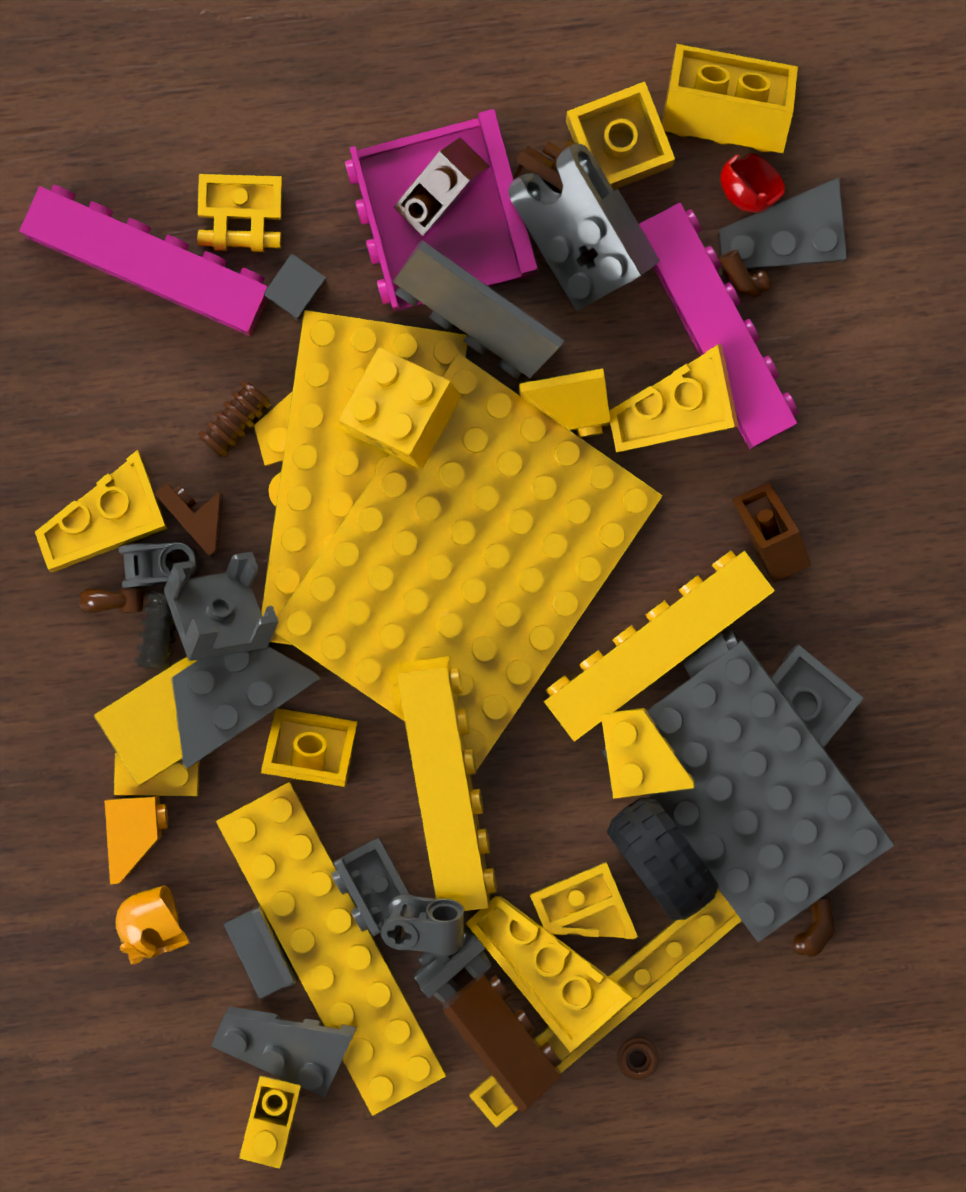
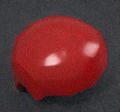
(751, 183)

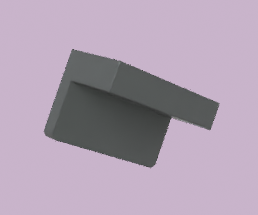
(260, 952)

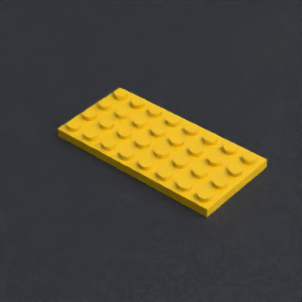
(322, 461)

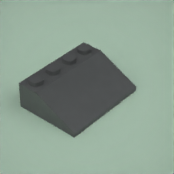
(476, 310)

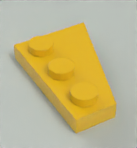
(682, 405)
(106, 517)

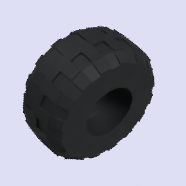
(663, 858)

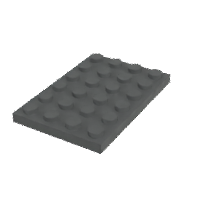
(767, 796)

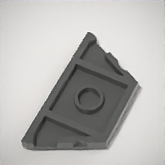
(231, 693)

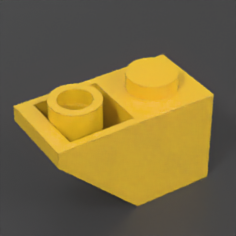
(270, 1122)

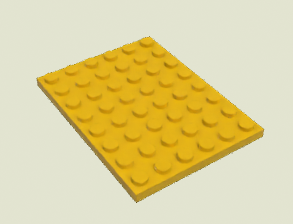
(470, 557)

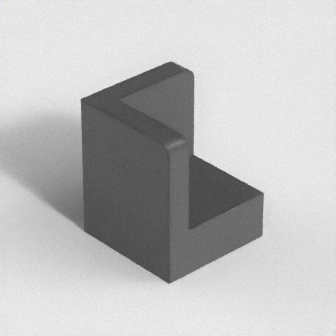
(295, 286)

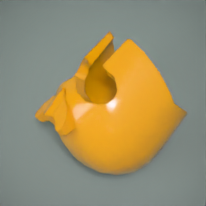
(149, 924)

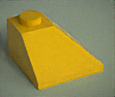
(572, 401)

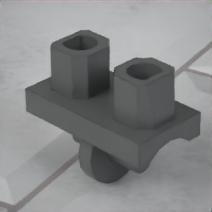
(438, 970)

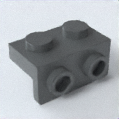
(372, 883)

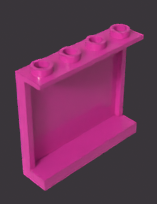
(477, 234)

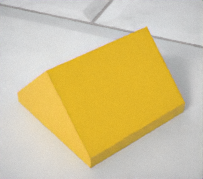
(310, 747)

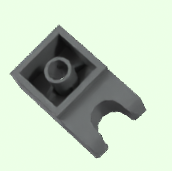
(585, 230)

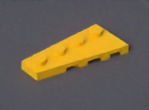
(555, 979)

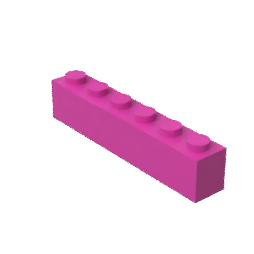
(145, 260)
(712, 319)

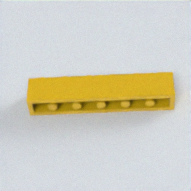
(658, 645)
(444, 781)

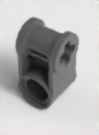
(150, 563)
(428, 924)

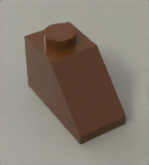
(772, 532)

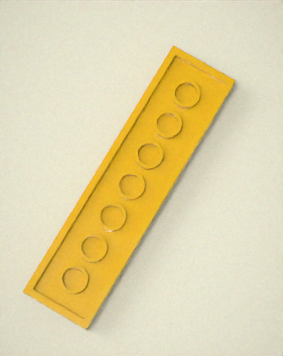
(328, 949)

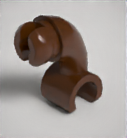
(98, 600)

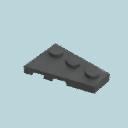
(792, 232)
(287, 1049)

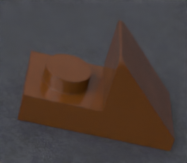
(203, 524)

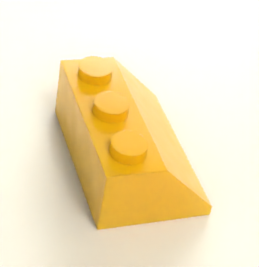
(730, 99)

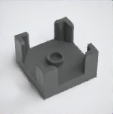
(219, 611)
(816, 693)

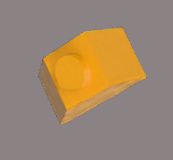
(132, 832)

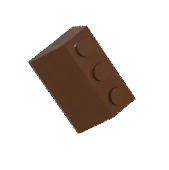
(503, 1040)

